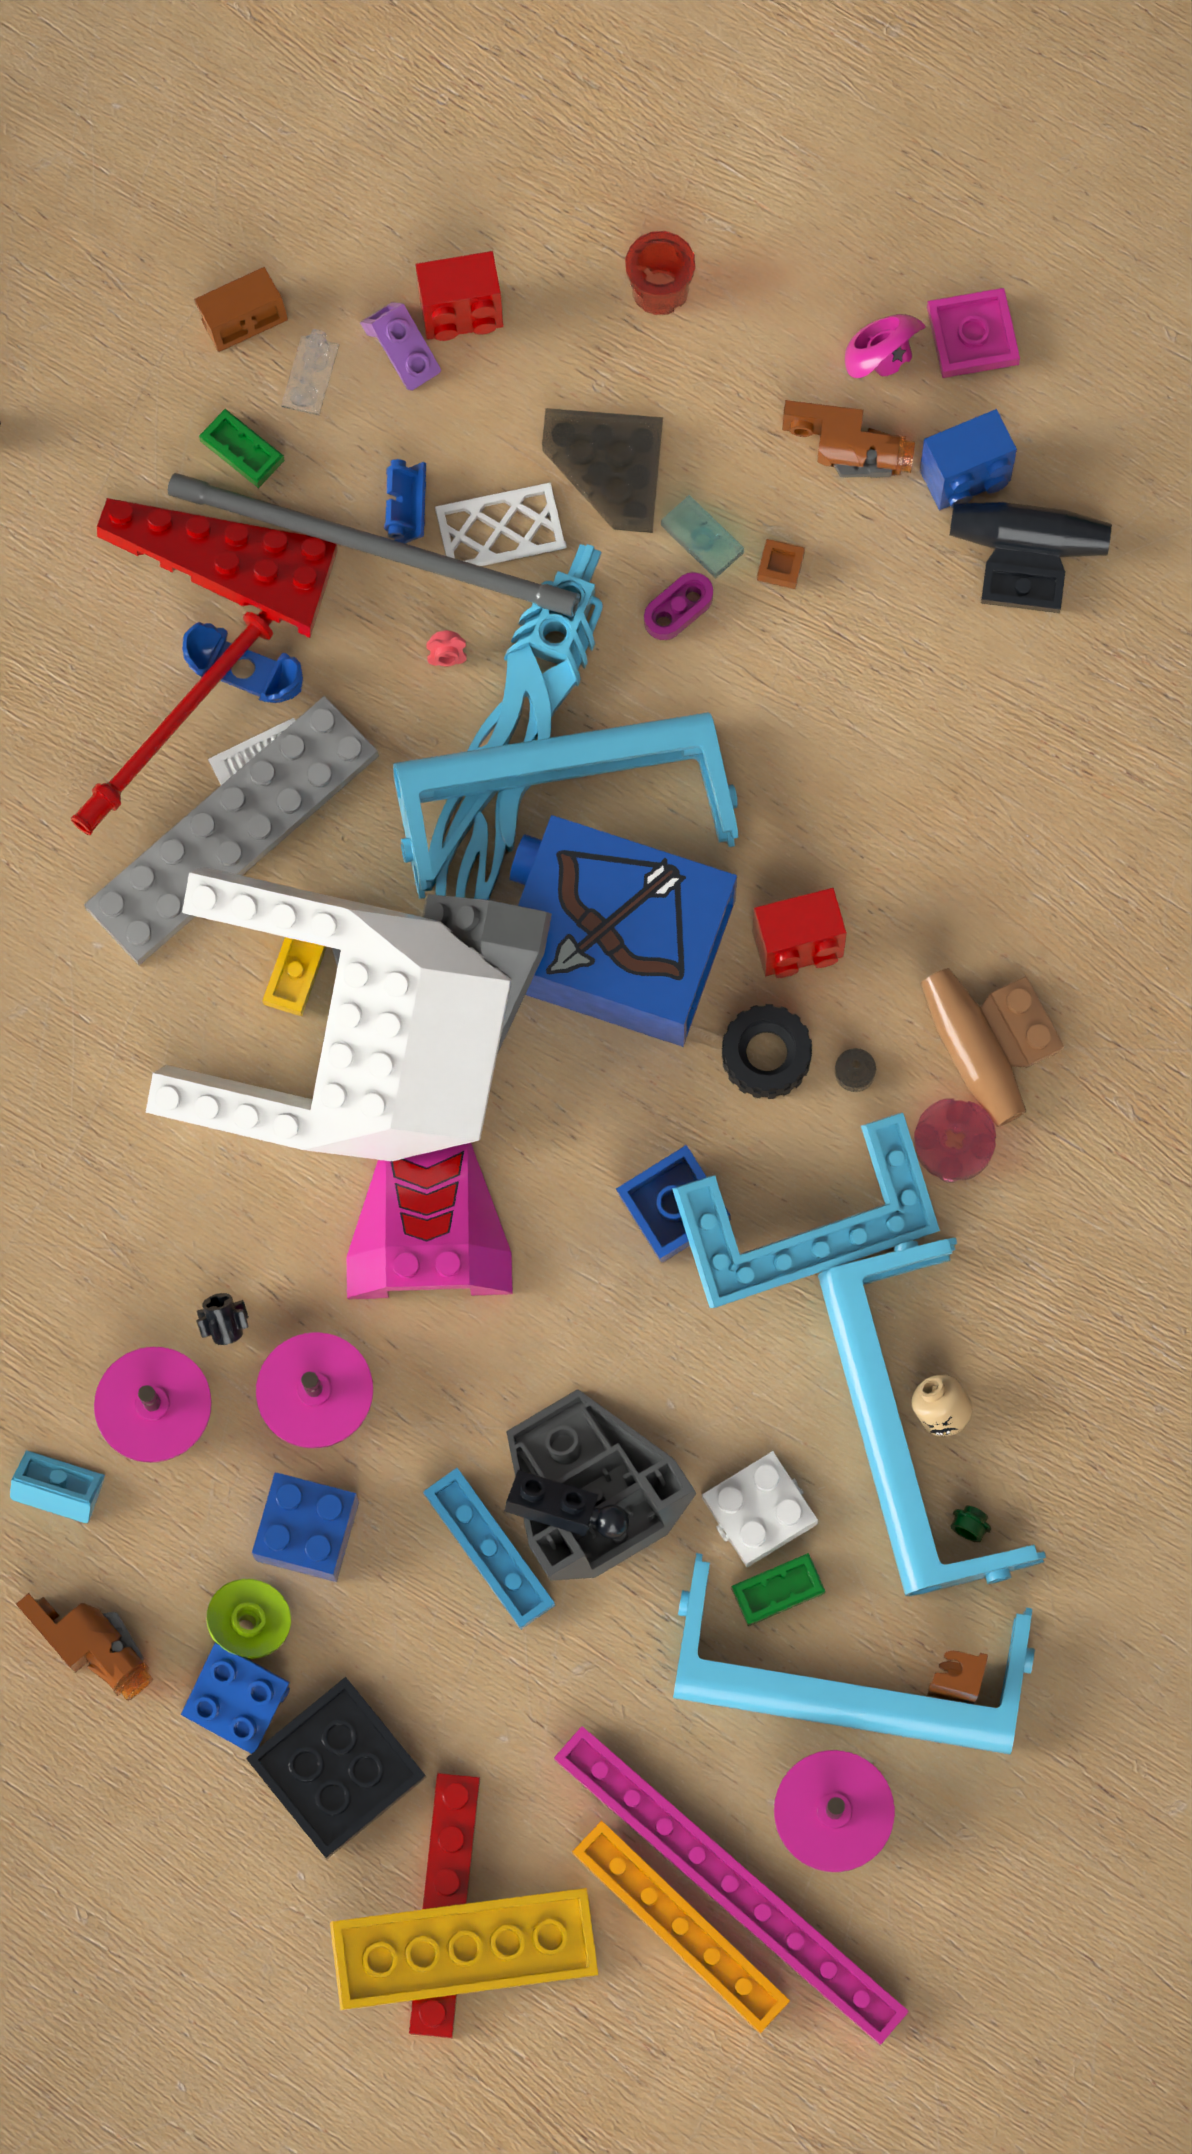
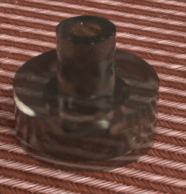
(854, 1078)

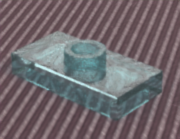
(702, 536)

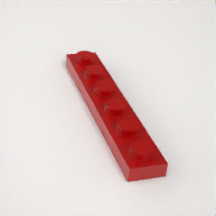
(447, 1881)

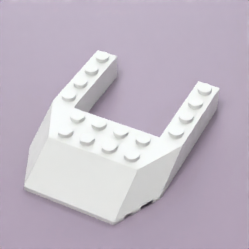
(403, 1038)

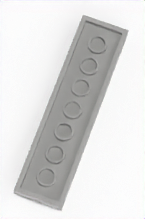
(233, 826)

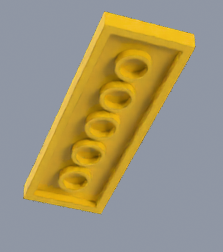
(463, 1948)

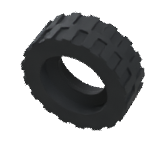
(766, 1020)

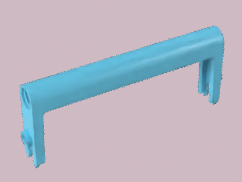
(559, 760)
(882, 1427)
(849, 1703)

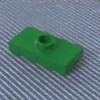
(241, 448)
(778, 1589)

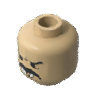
(942, 1405)

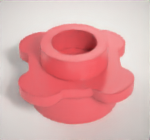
(446, 649)

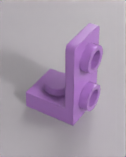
(402, 344)

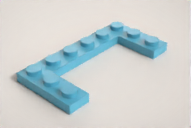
(734, 1276)

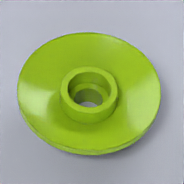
(252, 1602)

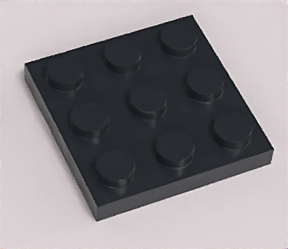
(336, 1768)

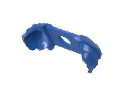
(271, 680)

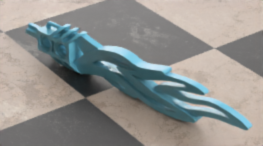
(545, 695)

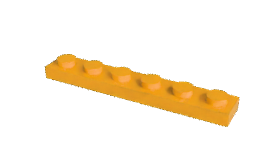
(681, 1927)

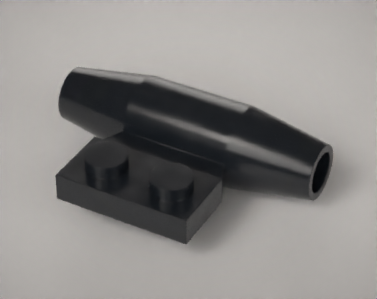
(1028, 547)

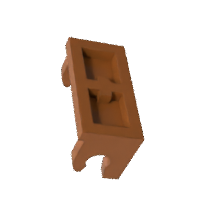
(241, 309)
(962, 1679)

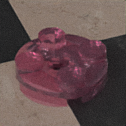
(954, 1163)

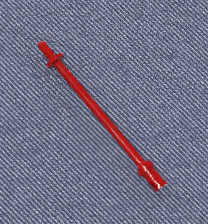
(108, 795)

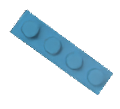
(489, 1548)

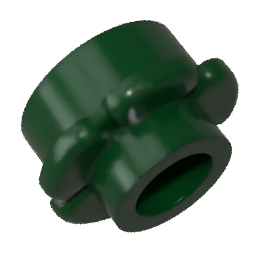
(970, 1523)

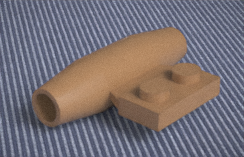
(991, 1038)

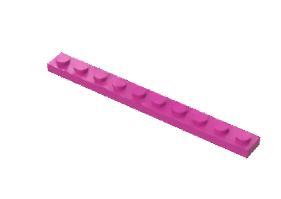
(731, 1885)

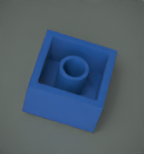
(968, 460)
(653, 1203)
(305, 1527)

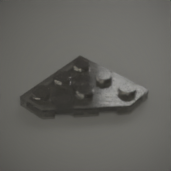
(609, 462)

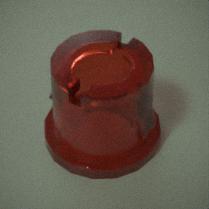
(660, 254)

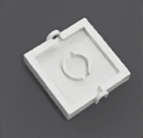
(759, 1509)

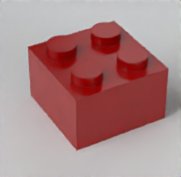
(459, 296)
(799, 933)

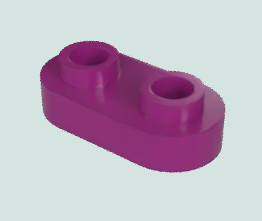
(675, 605)

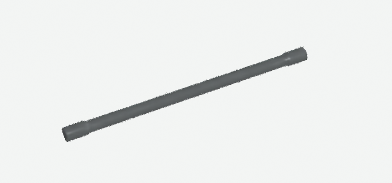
(543, 595)

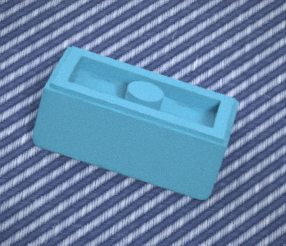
(56, 1486)

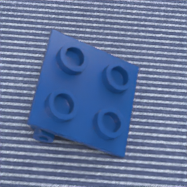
(235, 1698)

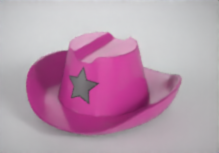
(882, 346)

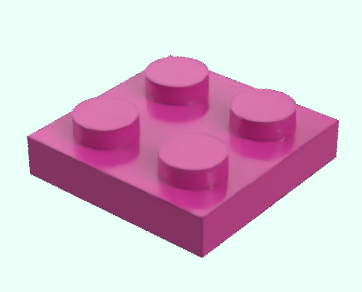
(973, 333)

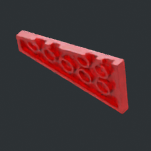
(236, 560)

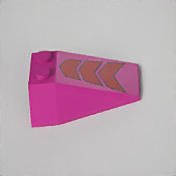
(429, 1229)

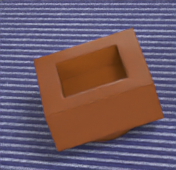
(780, 564)

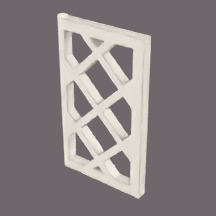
(514, 499)

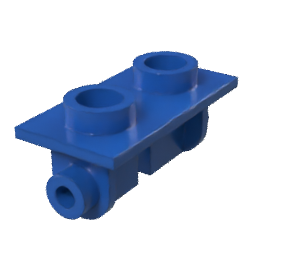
(405, 514)

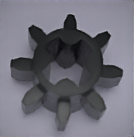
(222, 1319)

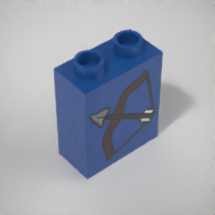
(625, 928)

